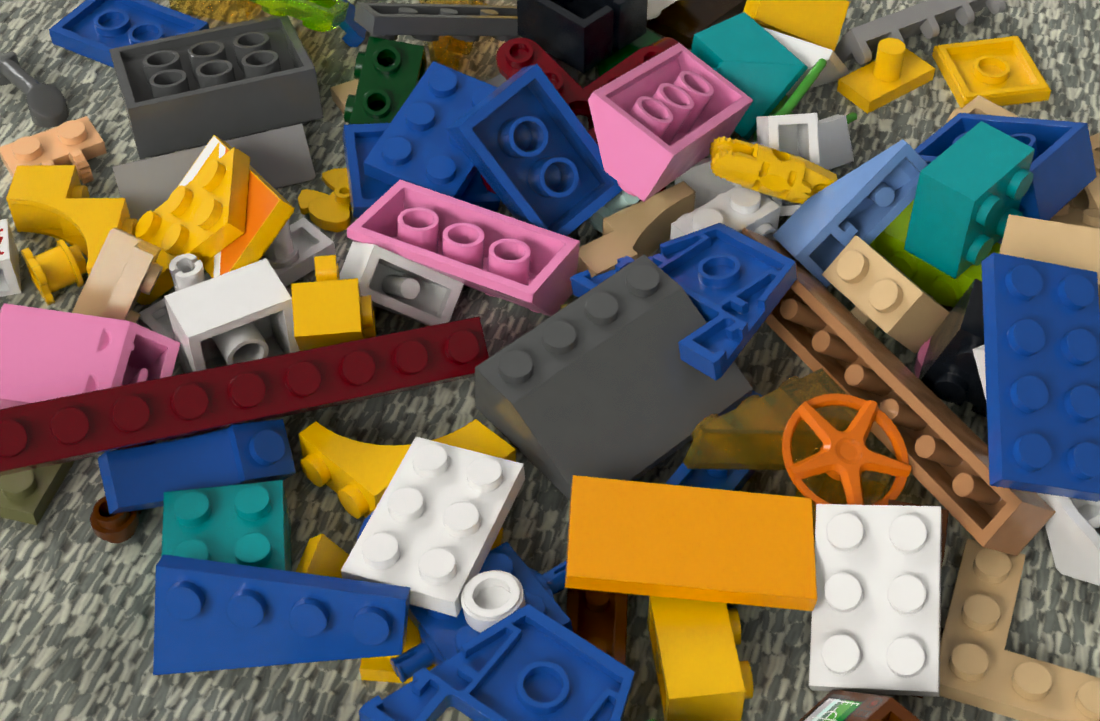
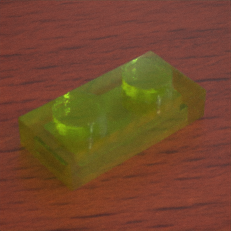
(315, 14)

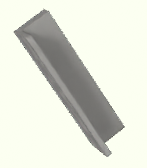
(276, 155)

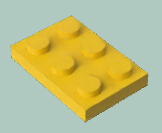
(198, 217)

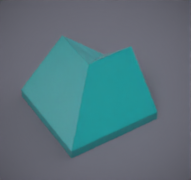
(751, 62)

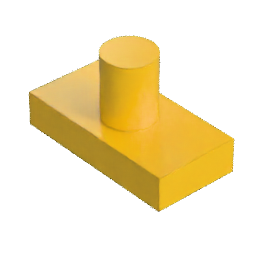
(886, 78)

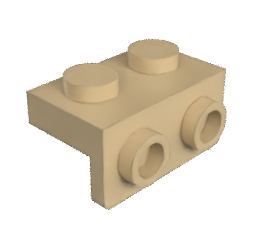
(119, 276)

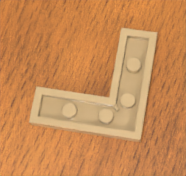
(974, 656)

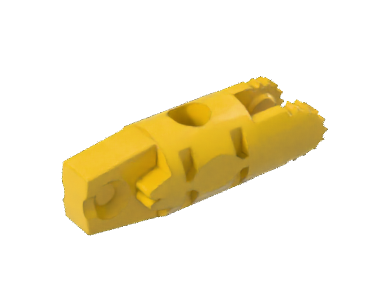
(768, 170)

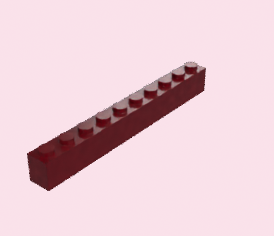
(236, 394)

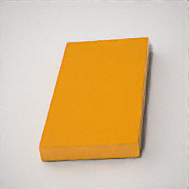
(691, 543)

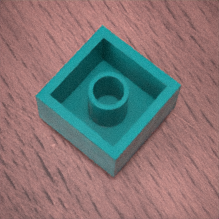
(967, 199)
(230, 525)

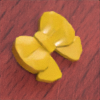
(332, 210)

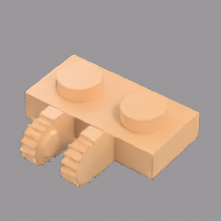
(63, 145)

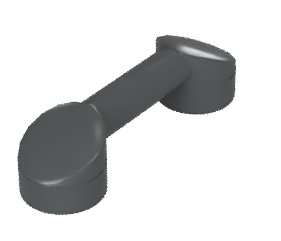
(43, 100)

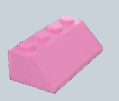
(663, 119)
(472, 246)

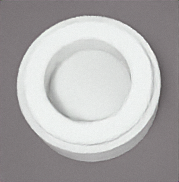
(491, 598)

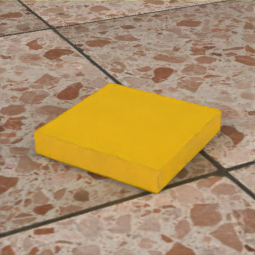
(993, 69)

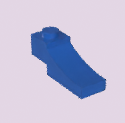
(226, 457)

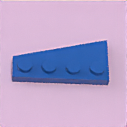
(259, 616)

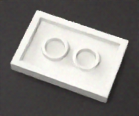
(436, 523)
(877, 599)

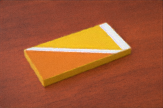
(265, 215)

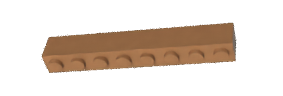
(938, 443)

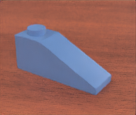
(851, 206)

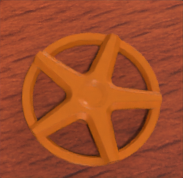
(845, 452)

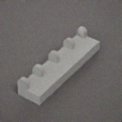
(917, 19)

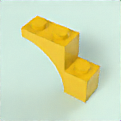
(57, 205)
(364, 470)

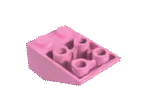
(70, 354)

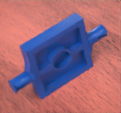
(444, 634)

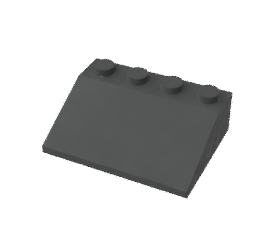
(216, 83)
(605, 381)

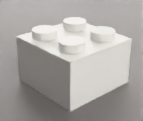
(232, 318)

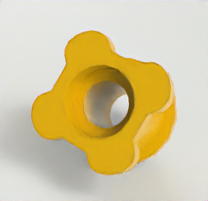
(55, 268)

